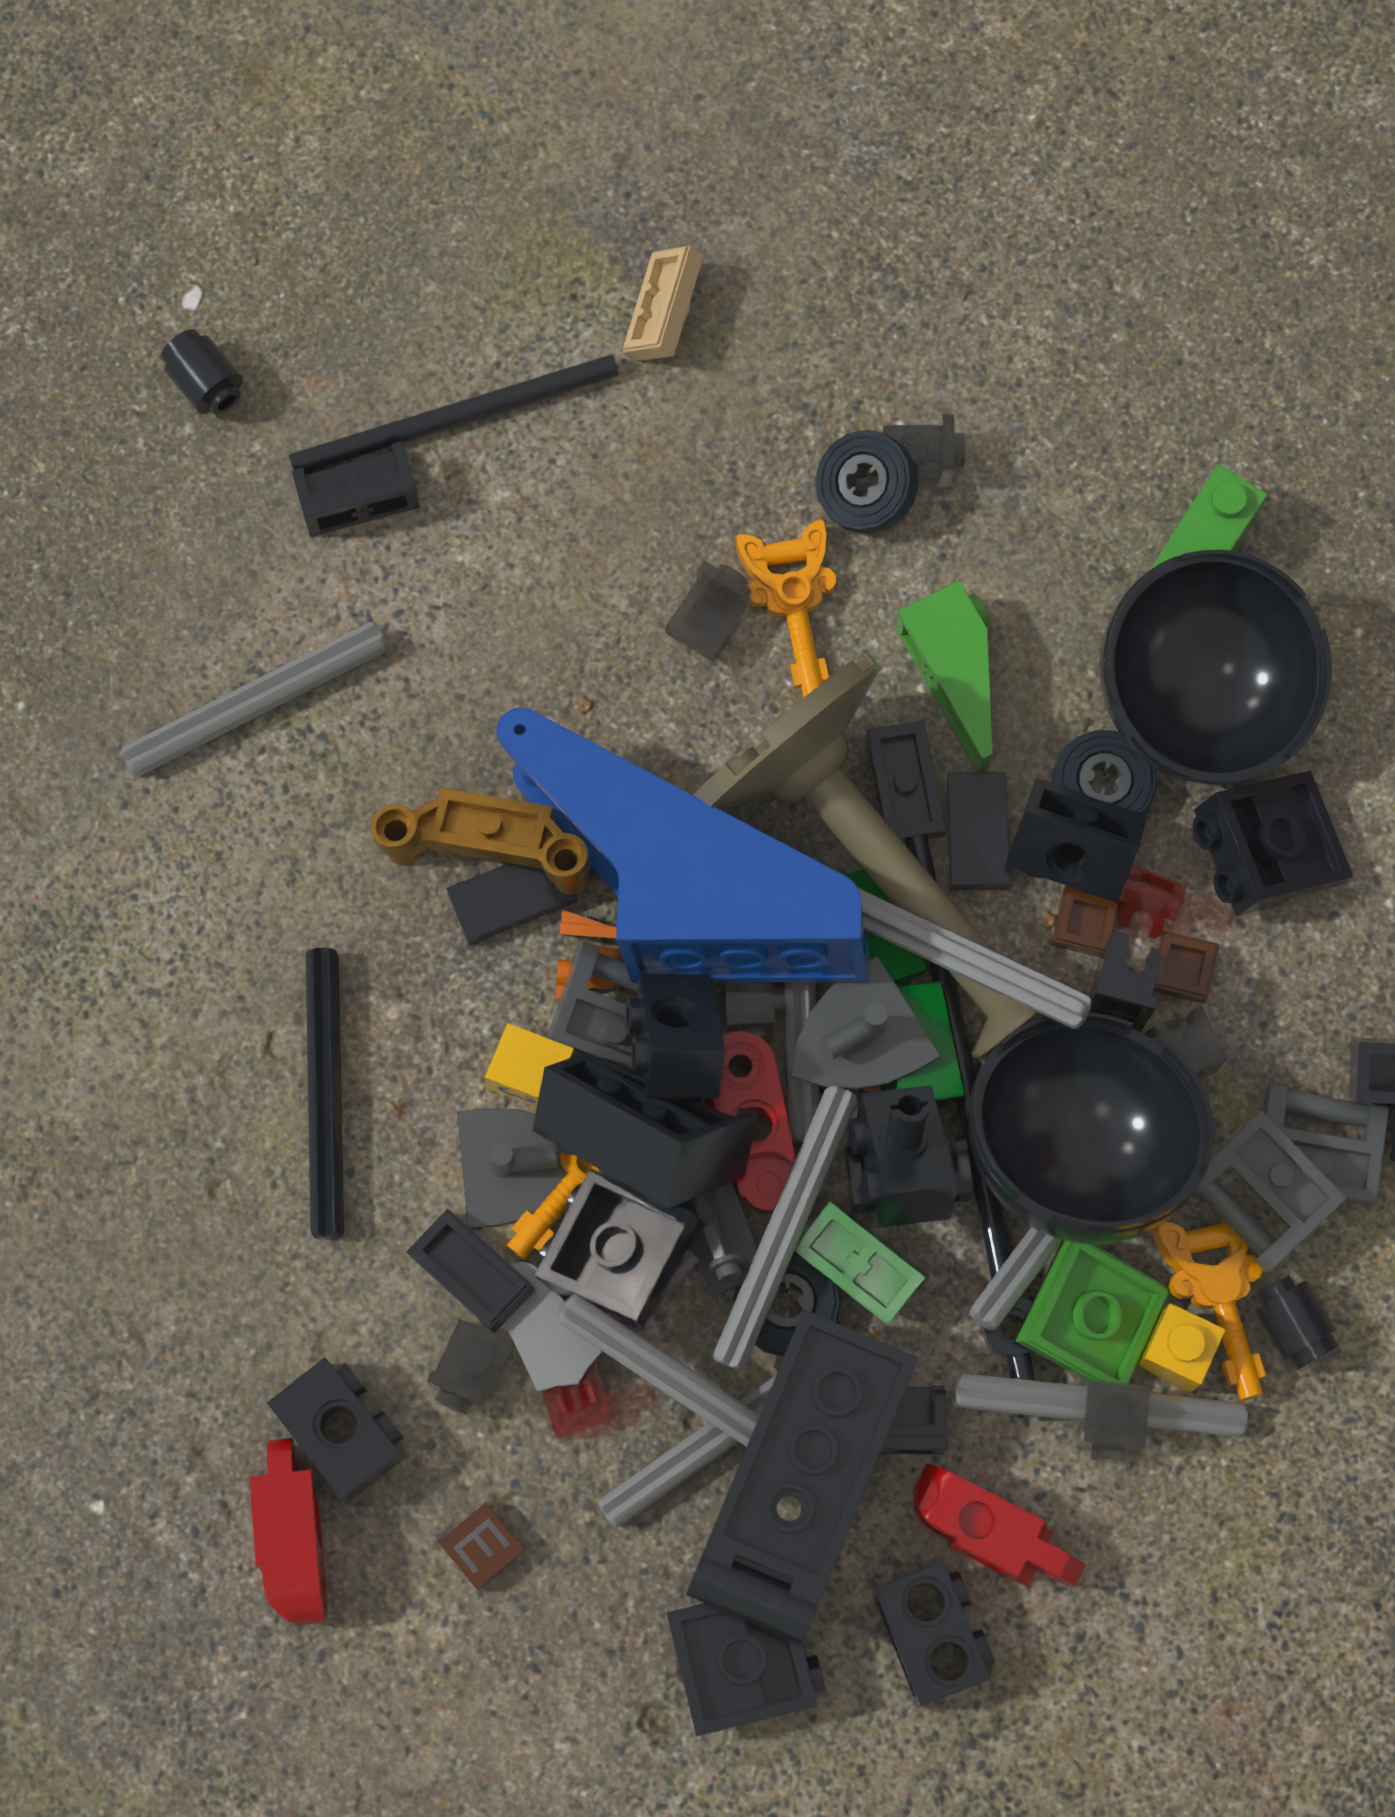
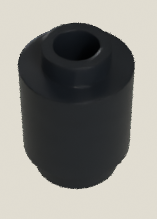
(202, 372)
(1296, 1322)

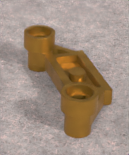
(487, 830)

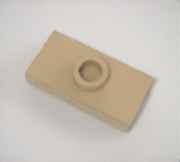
(663, 303)

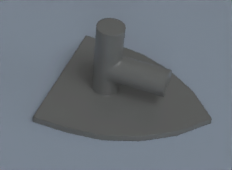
(861, 1036)
(505, 1165)

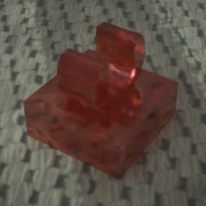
(1152, 894)
(580, 1406)

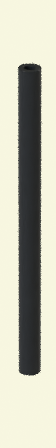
(455, 414)

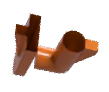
(577, 925)

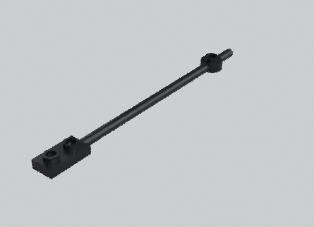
(913, 811)

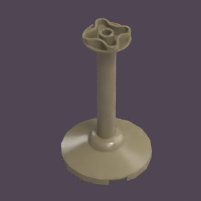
(804, 761)

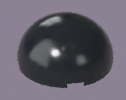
(1215, 667)
(1089, 1129)

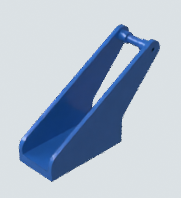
(687, 877)

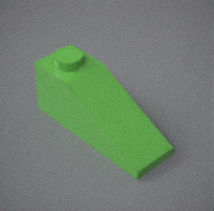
(1217, 516)
(950, 649)

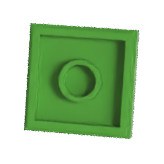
(1093, 1314)

